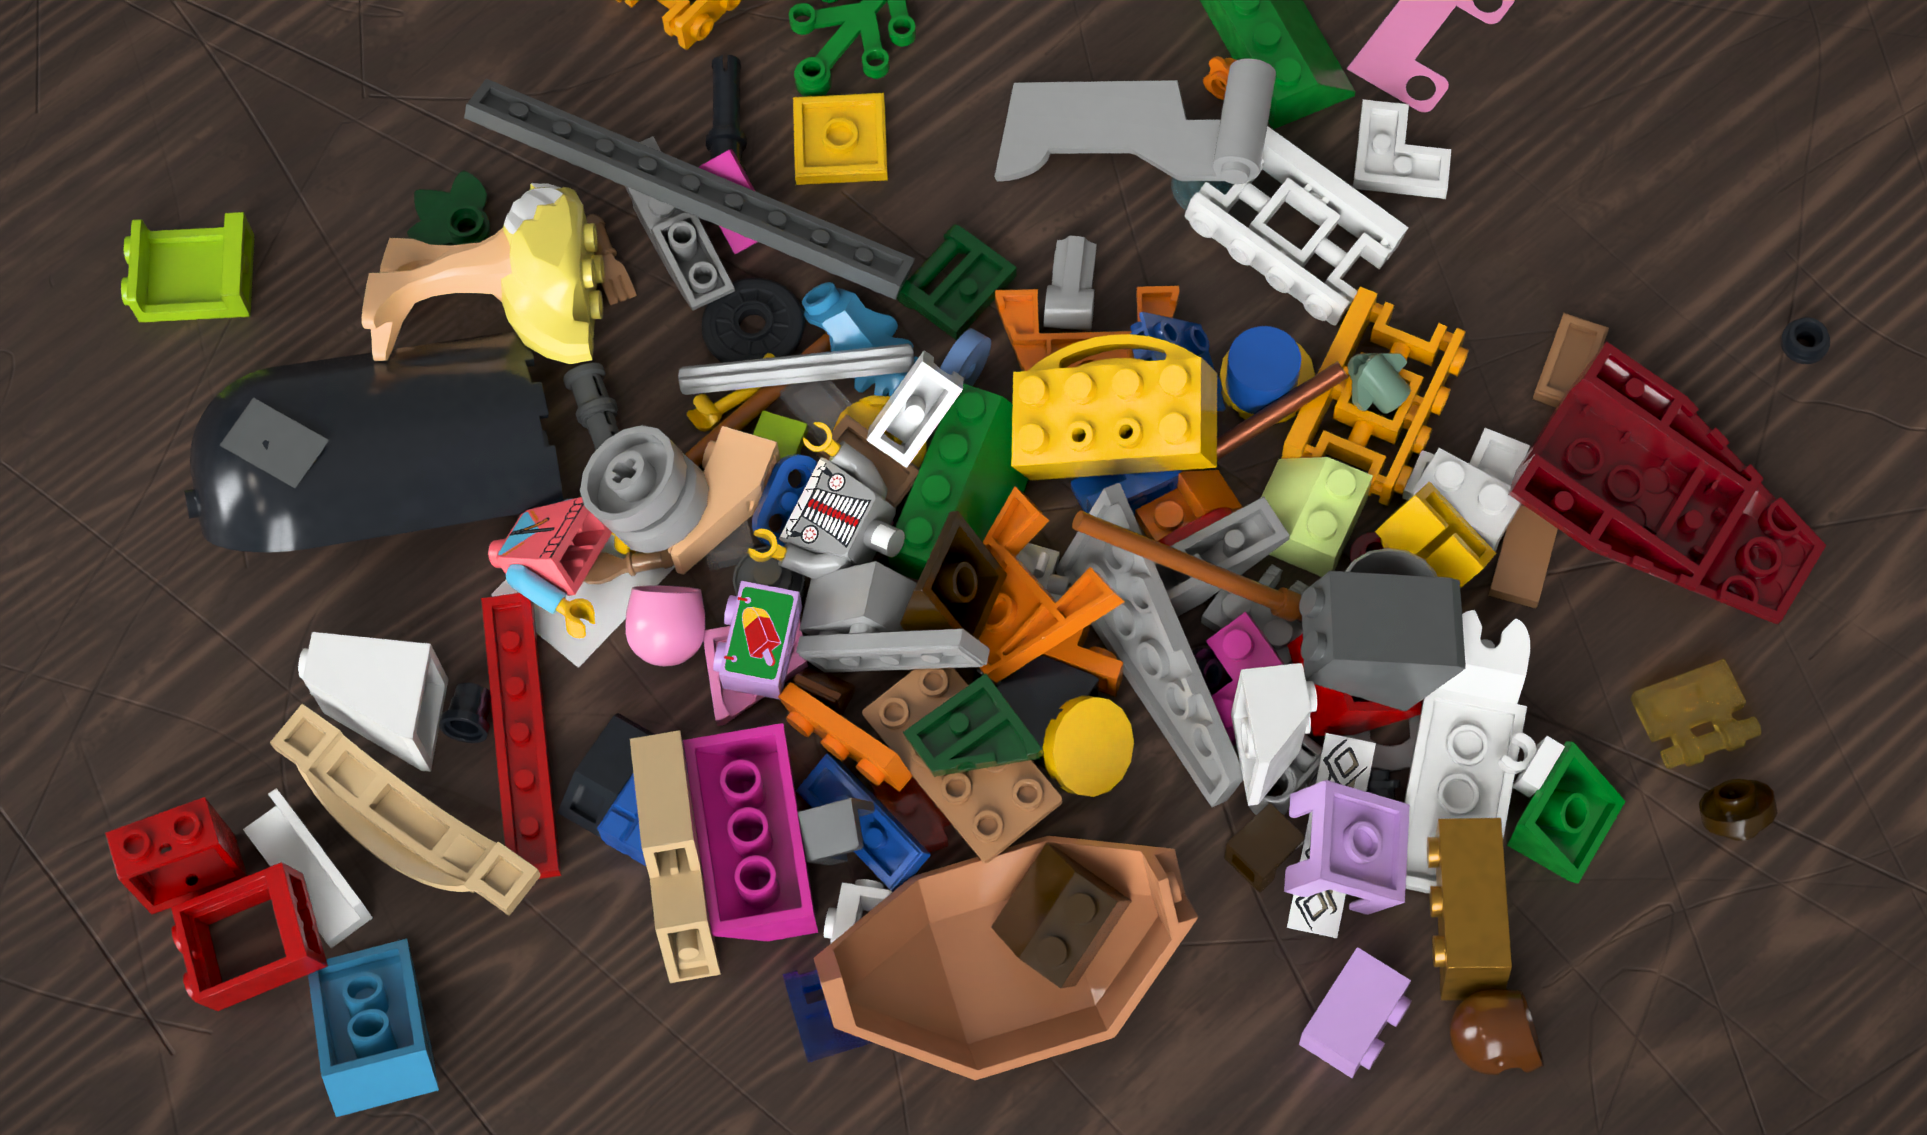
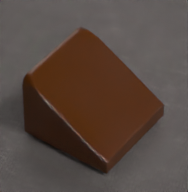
(826, 688)

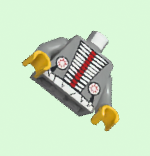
(838, 516)

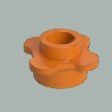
(1217, 78)

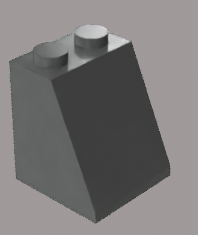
(1382, 635)

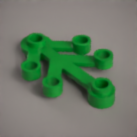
(854, 20)

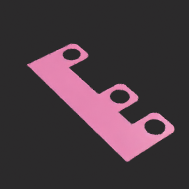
(1392, 50)

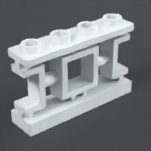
(1320, 198)

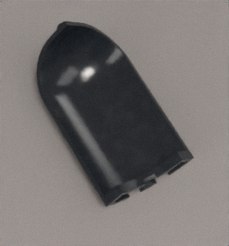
(410, 447)

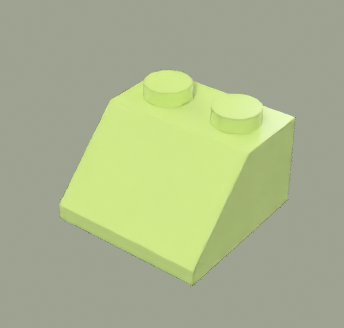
(1318, 507)

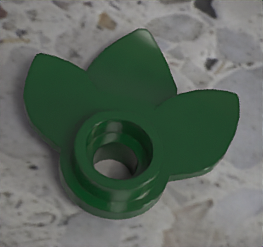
(447, 213)

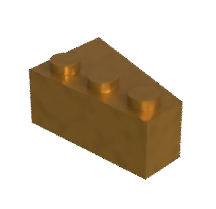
(1469, 906)

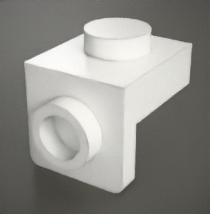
(852, 901)

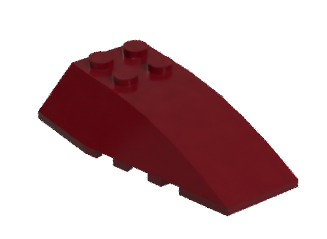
(1660, 491)

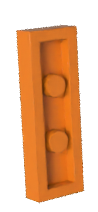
(844, 738)

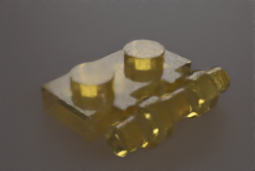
(1689, 701)

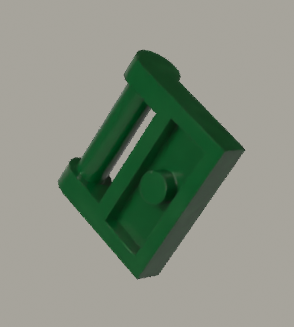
(965, 290)

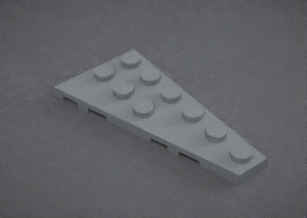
(1156, 651)

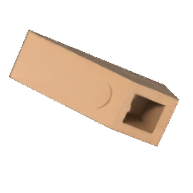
(736, 477)

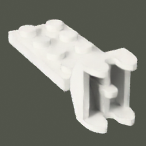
(1462, 738)

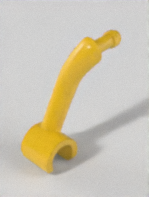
(709, 414)

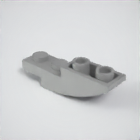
(682, 247)

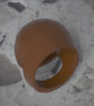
(1496, 1032)

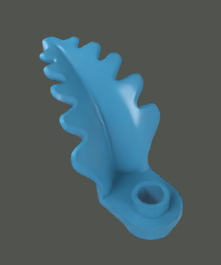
(854, 327)

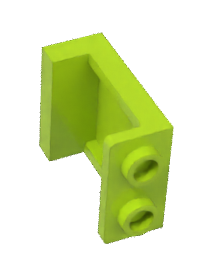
(189, 271)

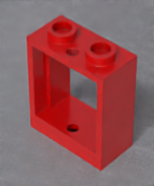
(200, 848)
(296, 925)

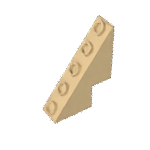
(673, 857)

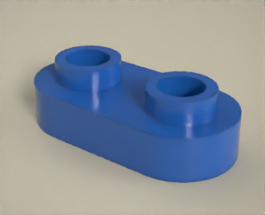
(779, 495)

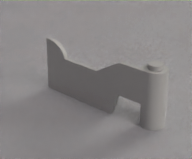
(1142, 121)

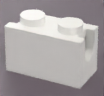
(915, 409)

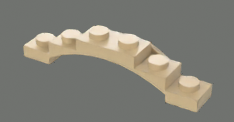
(397, 820)

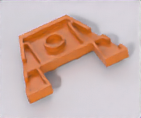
(1020, 319)

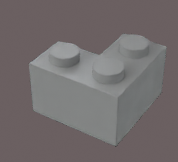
(857, 601)

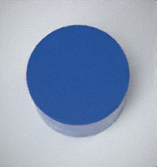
(1262, 367)

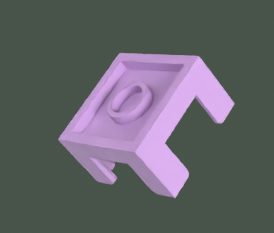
(1354, 846)

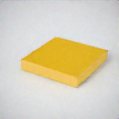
(840, 138)

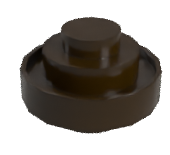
(1738, 808)

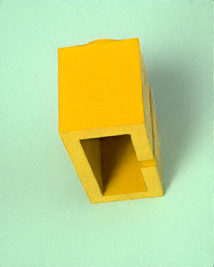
(1438, 534)

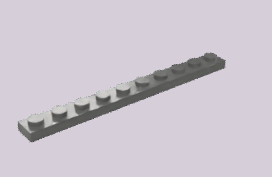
(689, 188)

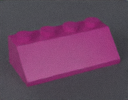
(750, 835)

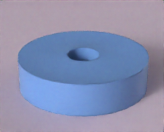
(968, 356)

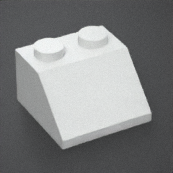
(1270, 723)

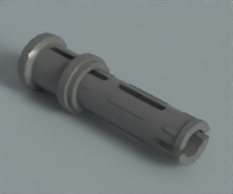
(595, 408)

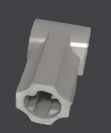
(1071, 296)

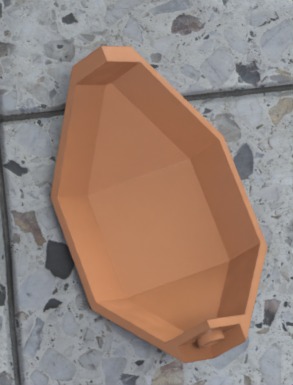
(947, 990)

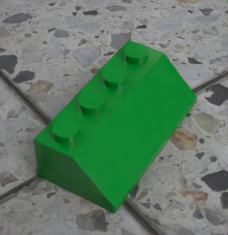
(1292, 44)
(962, 472)

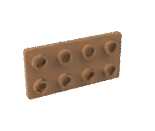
(985, 804)

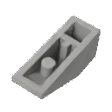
(1230, 543)

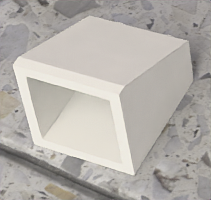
(379, 690)

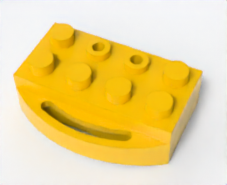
(1114, 412)

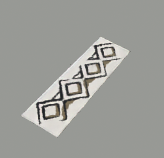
(1349, 764)

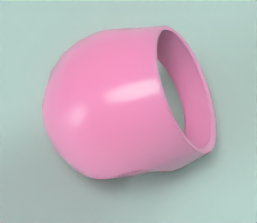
(665, 623)

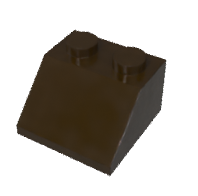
(956, 583)
(1059, 917)

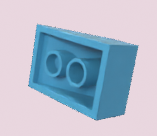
(371, 1029)

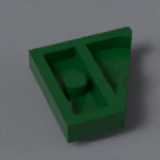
(972, 732)

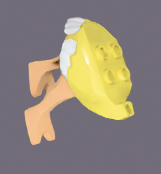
(534, 265)

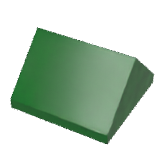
(1568, 816)

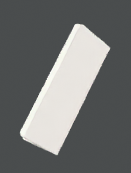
(285, 839)

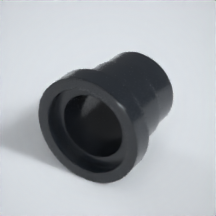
(467, 714)

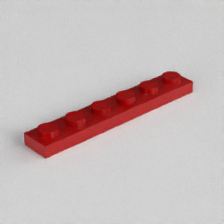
(520, 731)

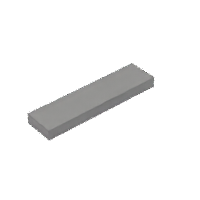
(893, 650)

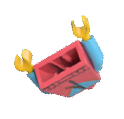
(551, 556)

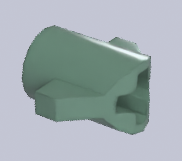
(1378, 381)

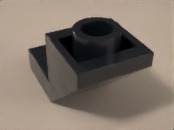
(601, 774)

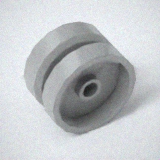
(644, 489)

